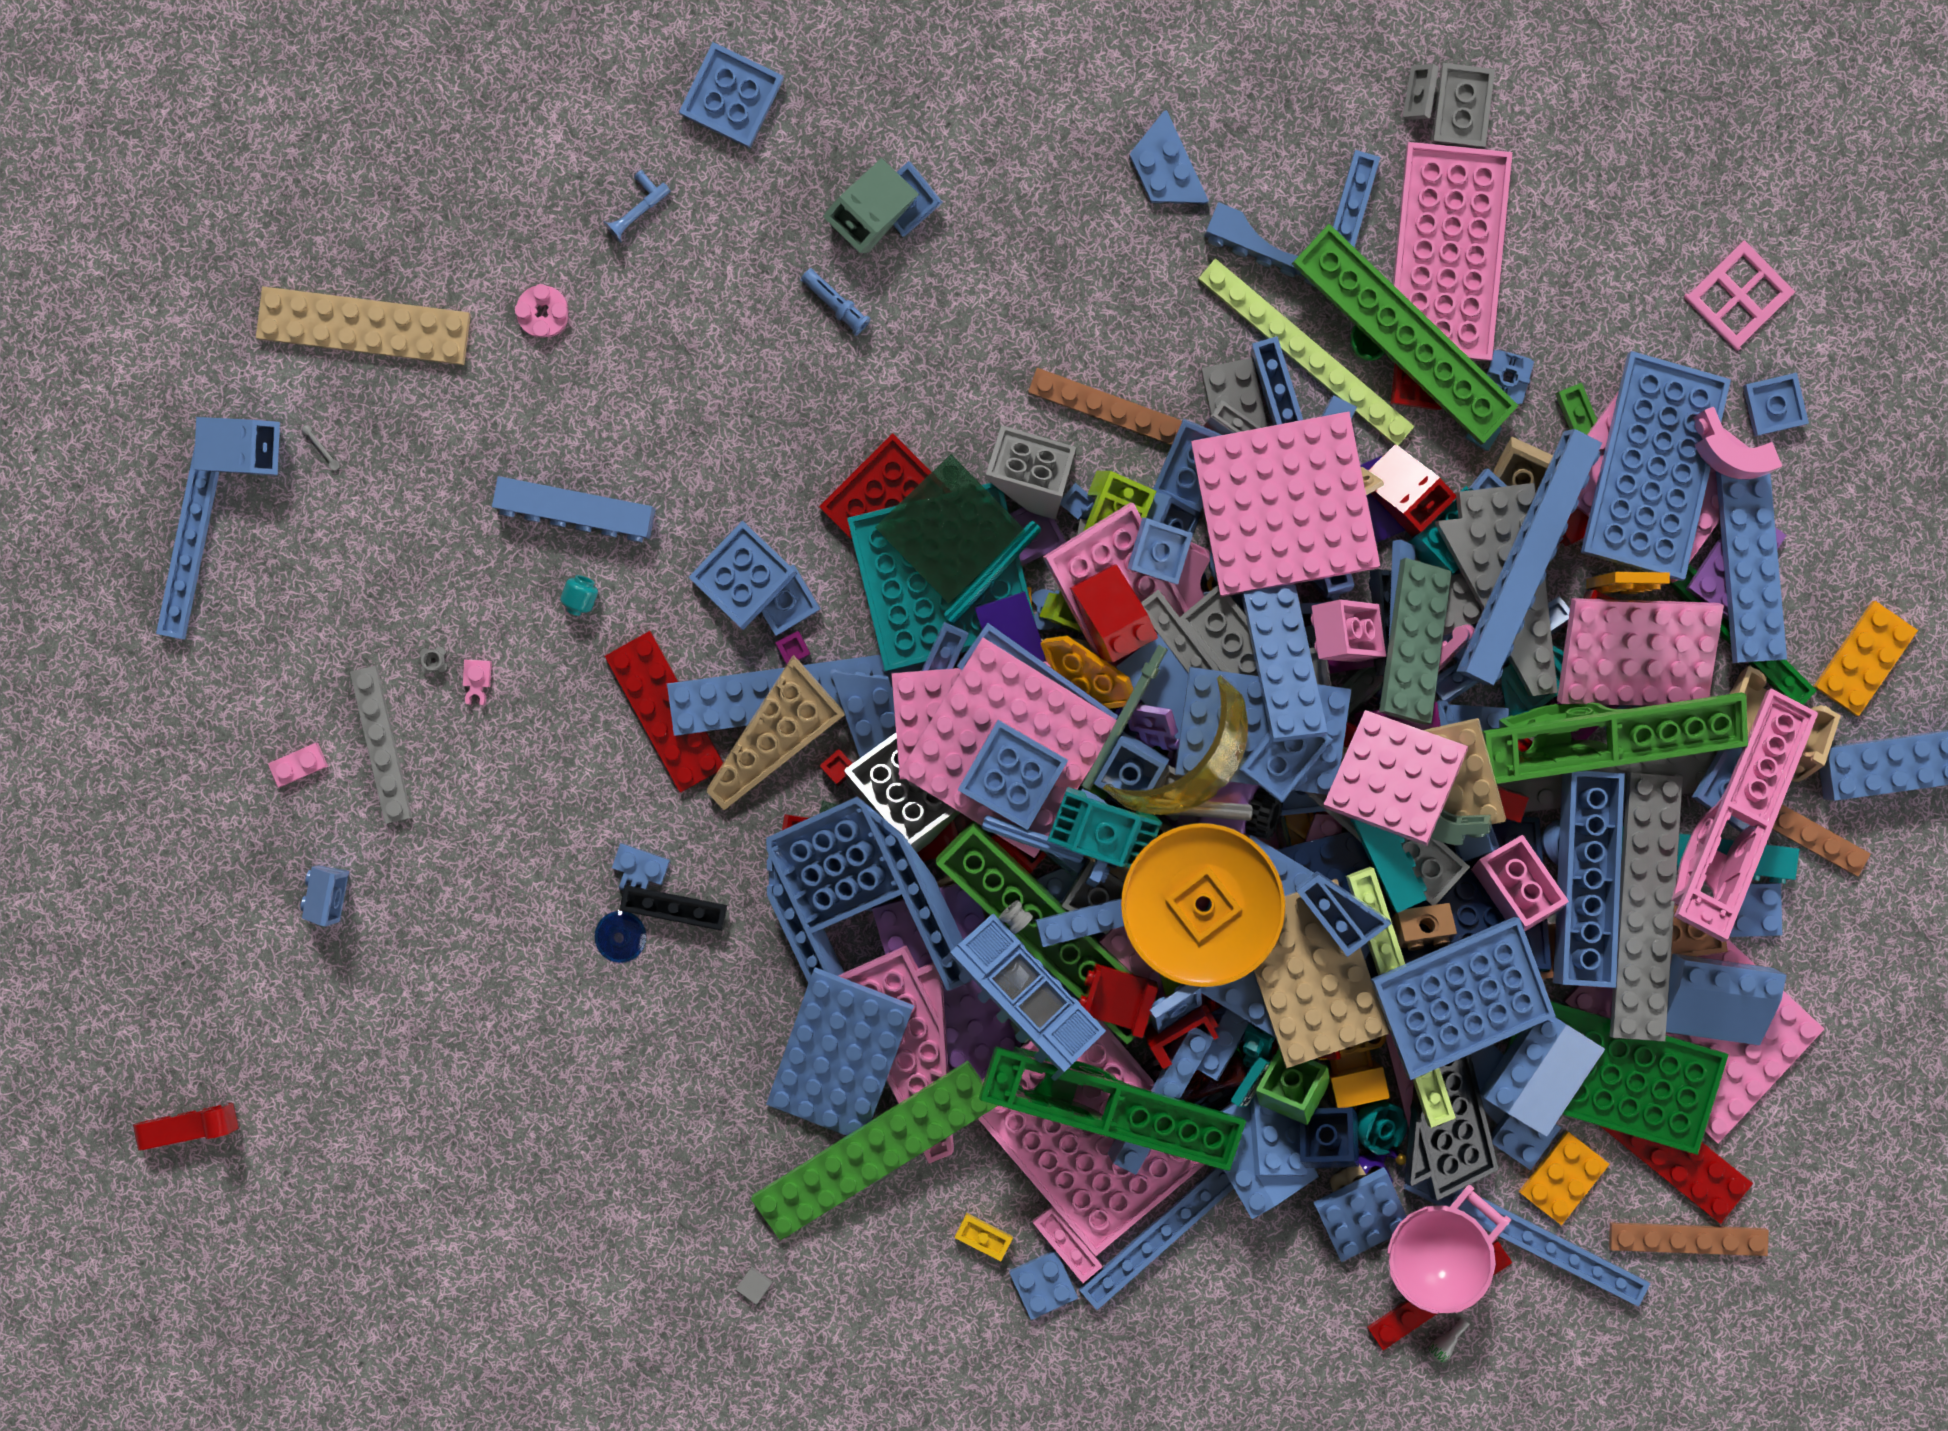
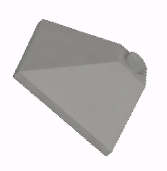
(1030, 470)

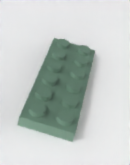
(1415, 641)

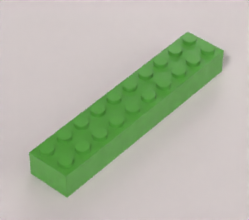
(999, 880)

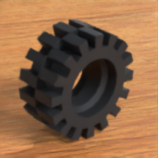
(1265, 815)

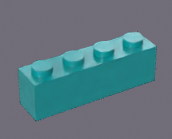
(1392, 866)

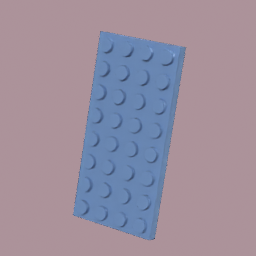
(1650, 467)

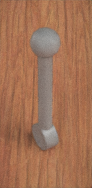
(333, 464)

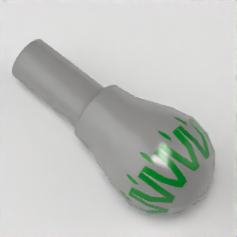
(1443, 1346)

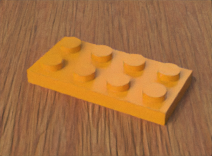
(1628, 582)
(1865, 658)

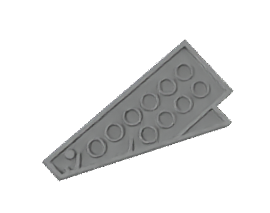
(1480, 546)

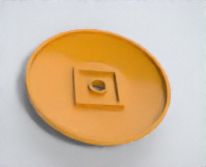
(1197, 944)

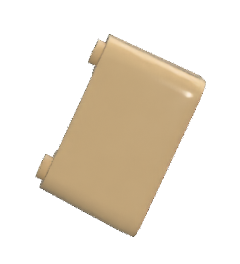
(1822, 734)

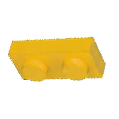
(983, 1237)

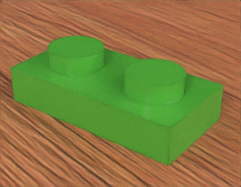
(1576, 408)

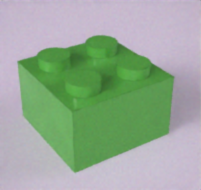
(1294, 1089)

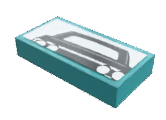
(1249, 1085)

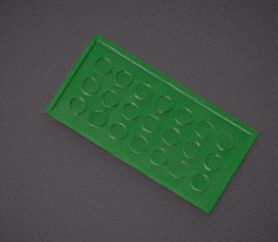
(1645, 1085)

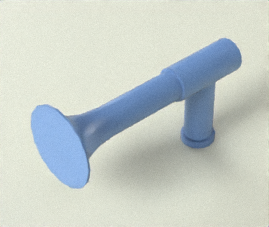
(655, 195)

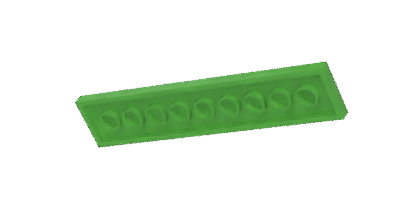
(1405, 334)
(872, 1151)

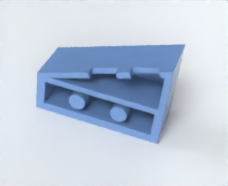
(1341, 913)

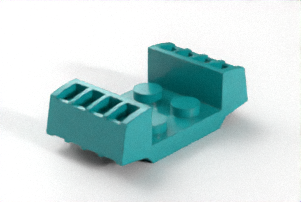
(1102, 829)

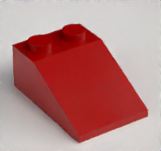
(1113, 614)

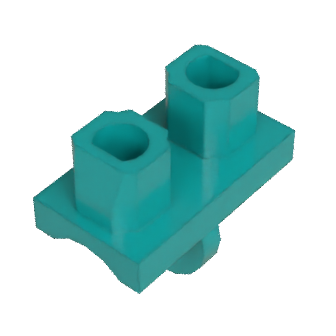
(1257, 1044)

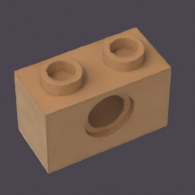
(1436, 917)

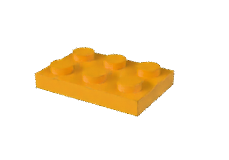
(1564, 1177)

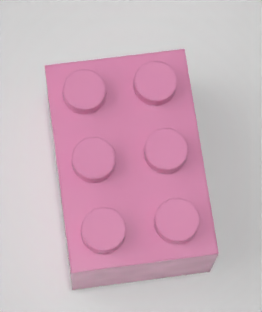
(1348, 631)
(1519, 883)

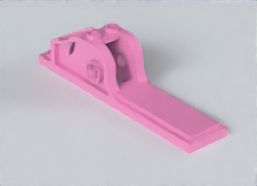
(1752, 797)

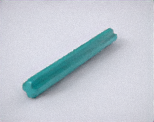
(992, 572)

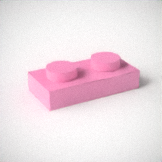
(297, 765)

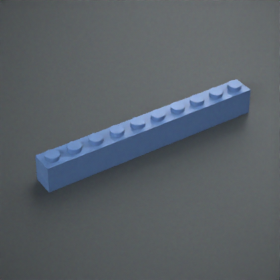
(1285, 409)
(1529, 557)

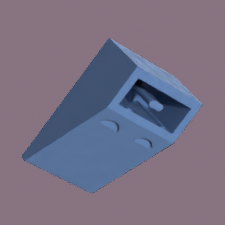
(237, 446)

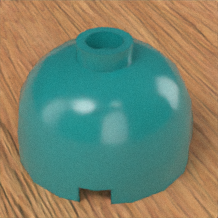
(1381, 1126)

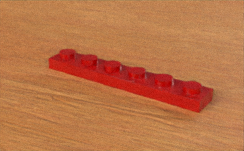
(1408, 1316)

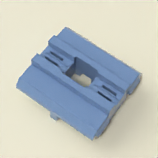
(1521, 372)

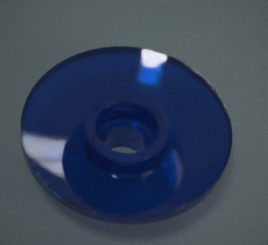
(632, 930)

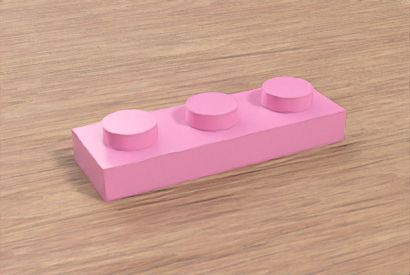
(1067, 1244)

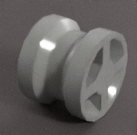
(1015, 917)

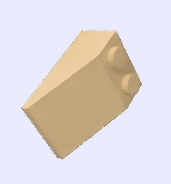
(1522, 464)

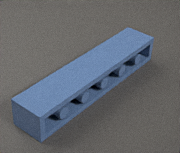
(573, 507)

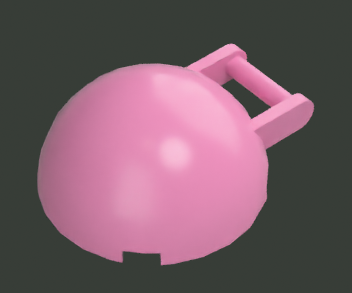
(1444, 1255)

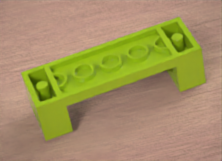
(1111, 494)

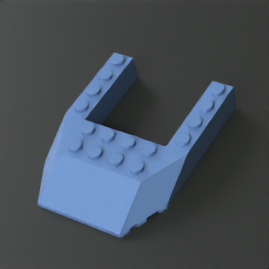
(843, 867)

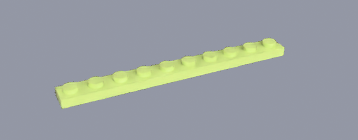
(1305, 352)
(1388, 956)

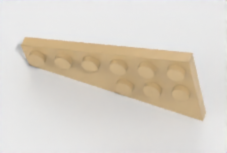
(783, 725)

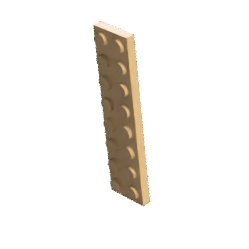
(363, 325)

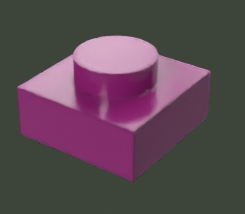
(793, 645)

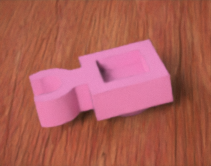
(476, 675)

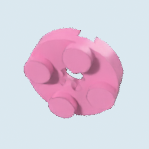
(543, 296)

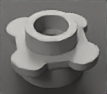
(428, 666)

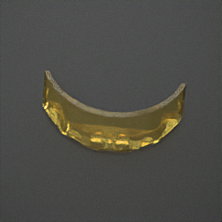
(1209, 774)

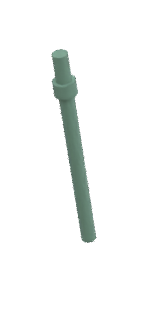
(1148, 671)

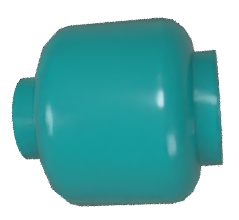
(579, 595)

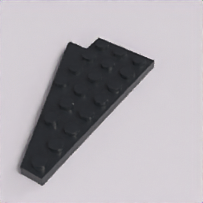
(1456, 1150)

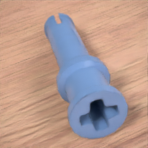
(844, 309)

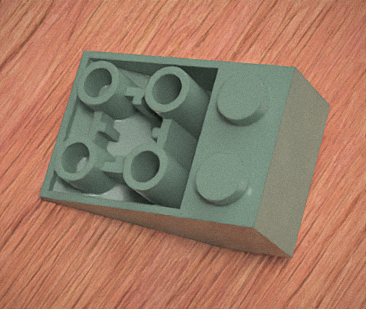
(871, 206)

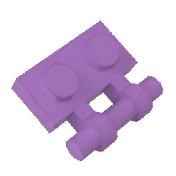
(1154, 727)

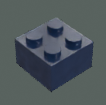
(1330, 1139)

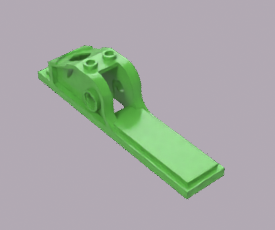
(1631, 734)

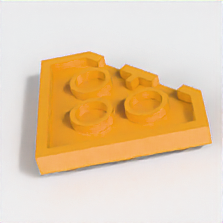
(1087, 671)

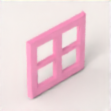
(1740, 295)

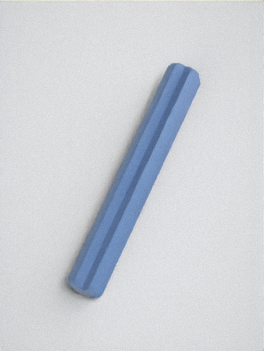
(1028, 837)

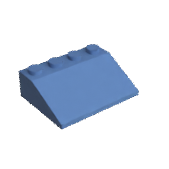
(1722, 999)
(1541, 1073)
(1259, 1192)

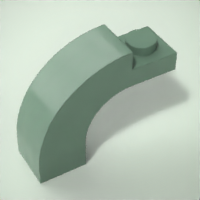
(1453, 828)

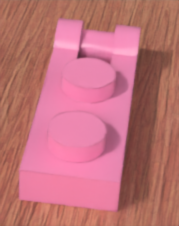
(1461, 637)

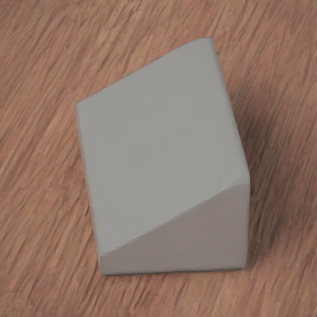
(1229, 420)

